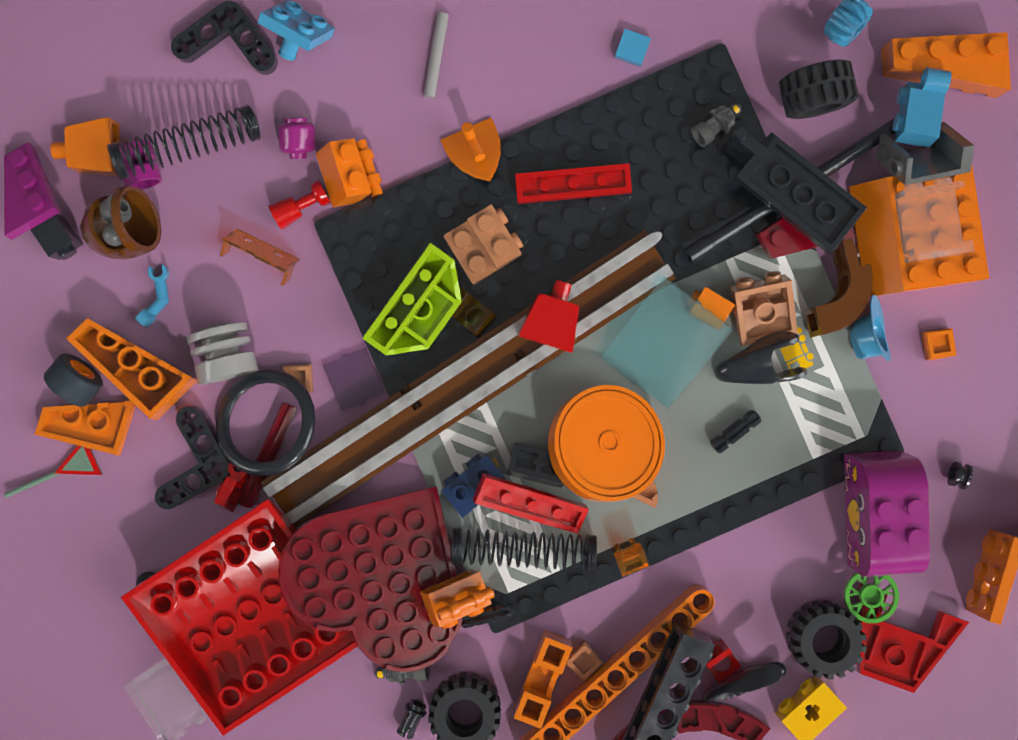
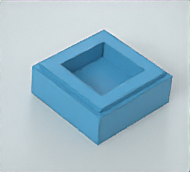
(632, 47)

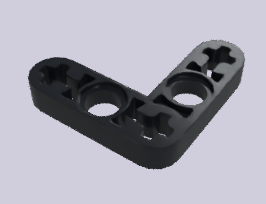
(233, 28)
(204, 458)

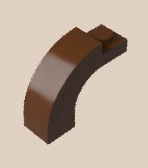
(851, 293)

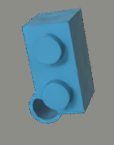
(921, 108)

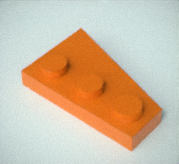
(89, 426)

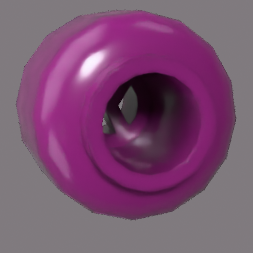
(296, 137)

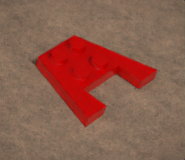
(902, 655)

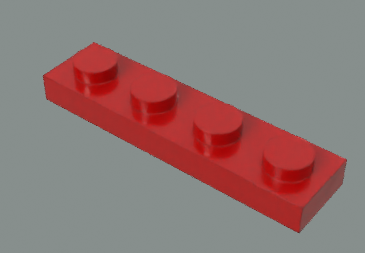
(573, 183)
(530, 503)

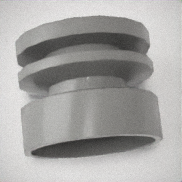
(222, 353)

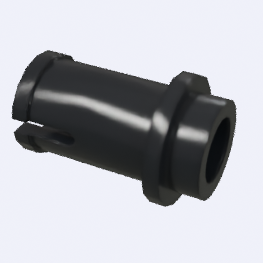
(414, 712)

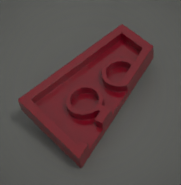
(784, 239)

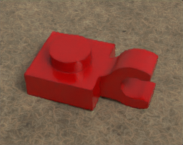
(229, 491)

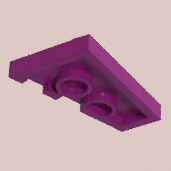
(26, 192)

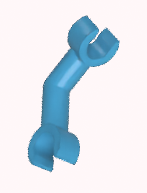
(148, 315)

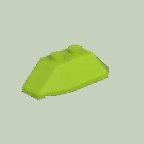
(418, 306)

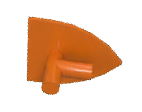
(475, 149)

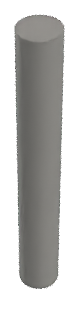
(436, 55)

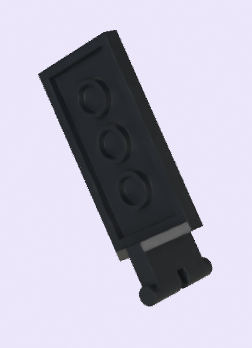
(794, 188)

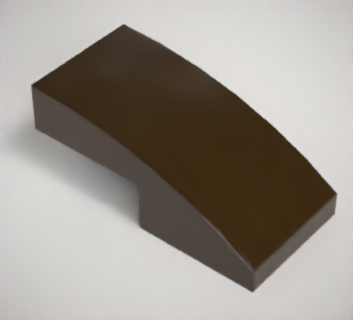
(473, 314)

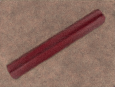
(268, 452)

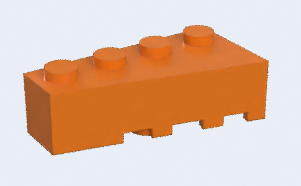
(975, 60)
(137, 373)

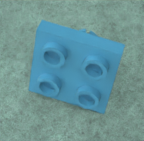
(295, 27)

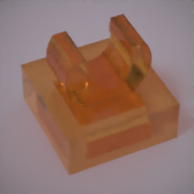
(630, 558)

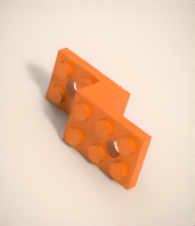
(993, 577)

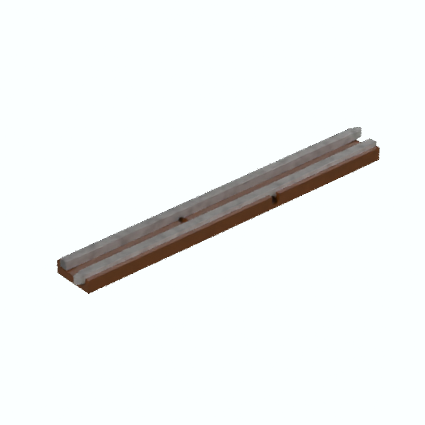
(460, 385)

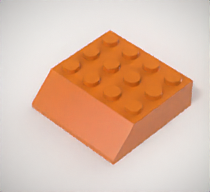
(881, 243)

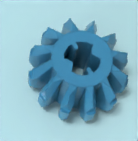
(847, 21)

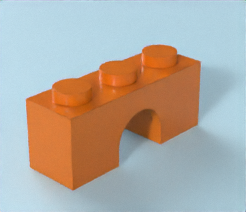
(541, 678)

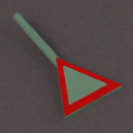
(79, 462)

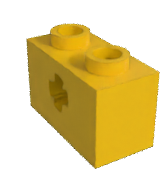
(824, 710)

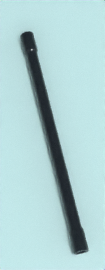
(709, 243)

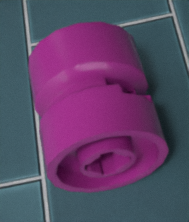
(141, 180)

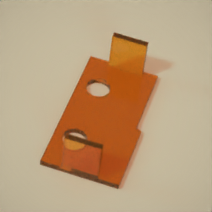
(260, 251)

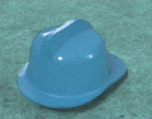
(869, 334)

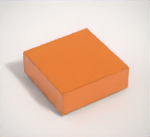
(938, 344)

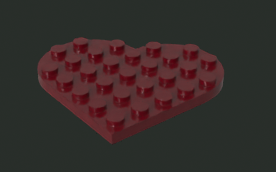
(366, 575)

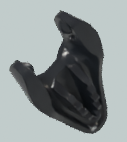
(755, 362)
(747, 680)

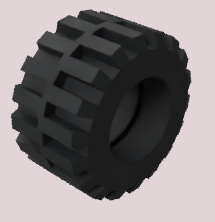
(818, 89)
(842, 655)
(470, 689)

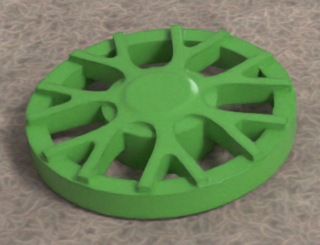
(872, 597)

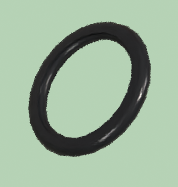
(307, 427)

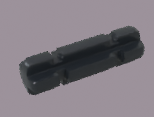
(735, 431)
(490, 614)

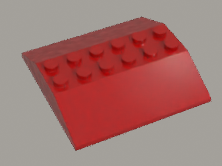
(227, 624)

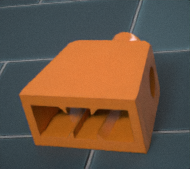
(87, 146)

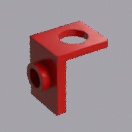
(721, 651)

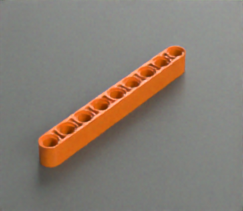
(620, 661)

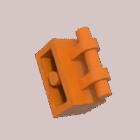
(348, 171)
(456, 598)

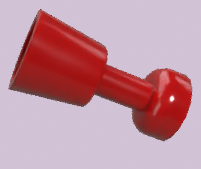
(289, 210)

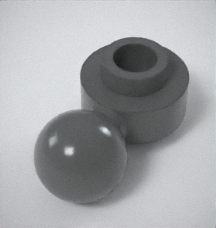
(108, 233)

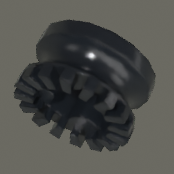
(959, 475)

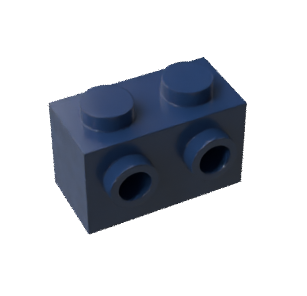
(462, 487)

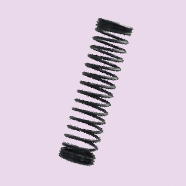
(248, 117)
(589, 550)

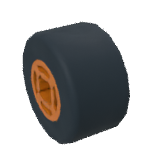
(73, 380)

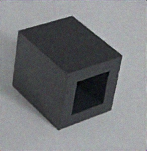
(57, 237)

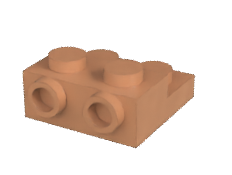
(484, 243)
(763, 306)

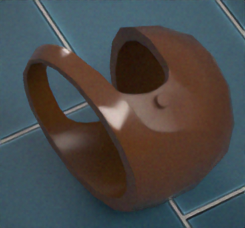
(137, 235)

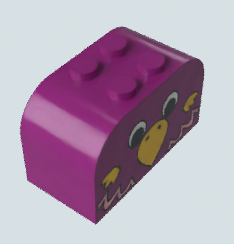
(886, 513)

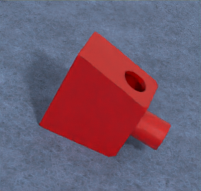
(552, 319)

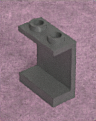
(945, 157)

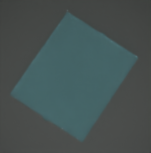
(666, 342)

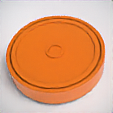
(606, 444)

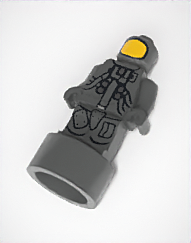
(721, 120)
(393, 676)

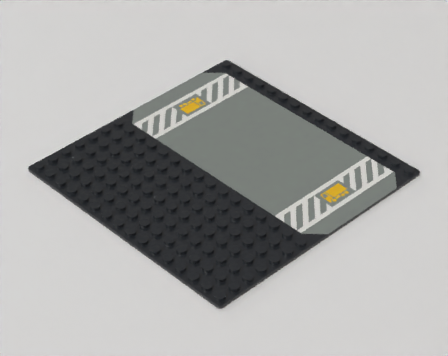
(685, 196)

